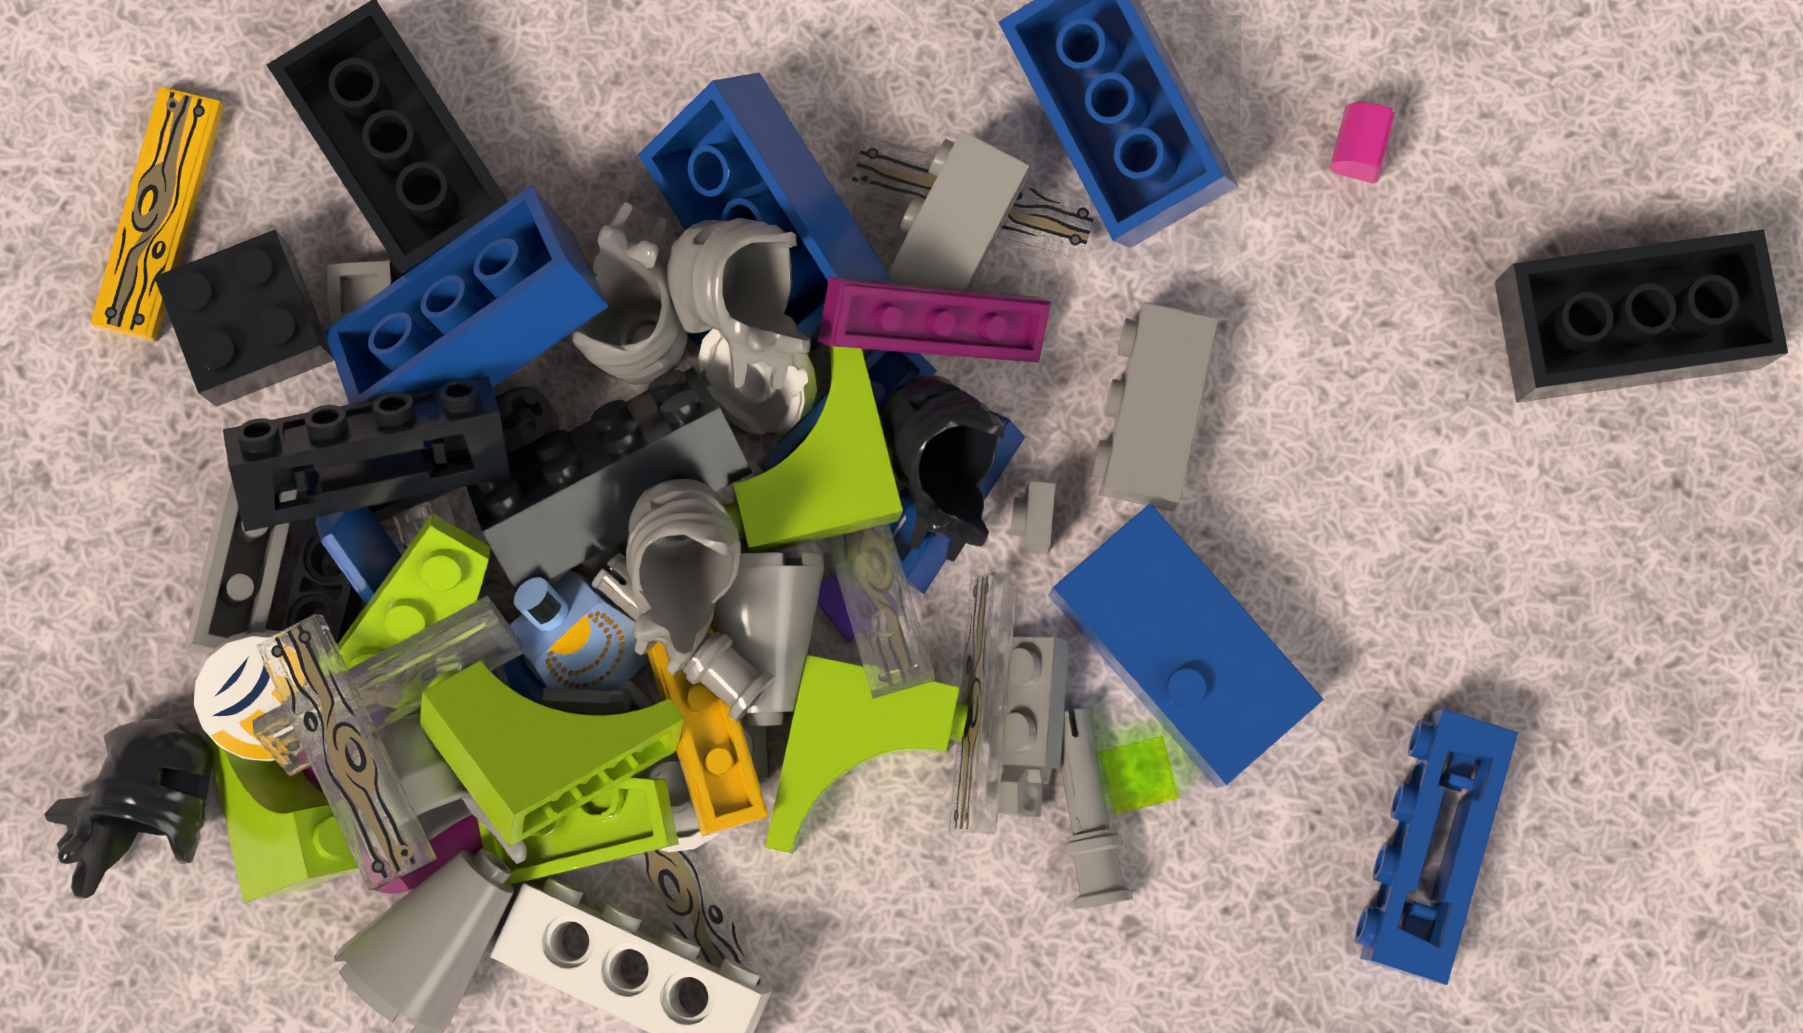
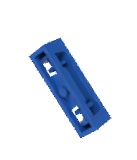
(1401, 863)

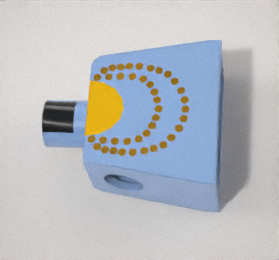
(575, 635)

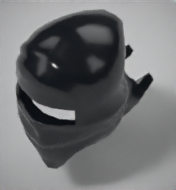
(942, 451)
(147, 785)

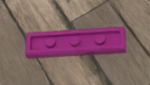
(933, 320)

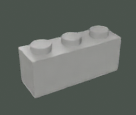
(960, 215)
(1155, 406)
(236, 575)

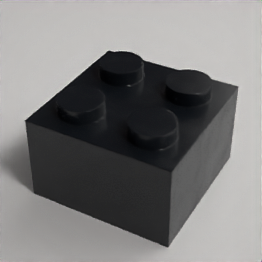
(244, 318)

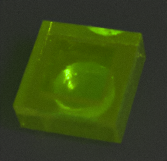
(1138, 775)

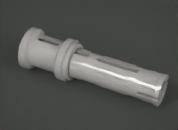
(714, 660)
(1093, 842)

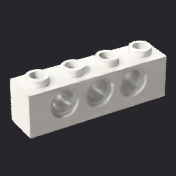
(534, 945)

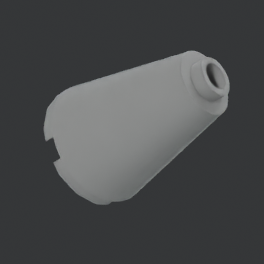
(771, 624)
(429, 942)

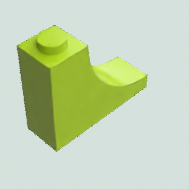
(832, 481)
(842, 727)
(532, 760)
(277, 827)

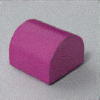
(1362, 141)

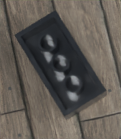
(387, 135)
(1640, 315)
(582, 484)

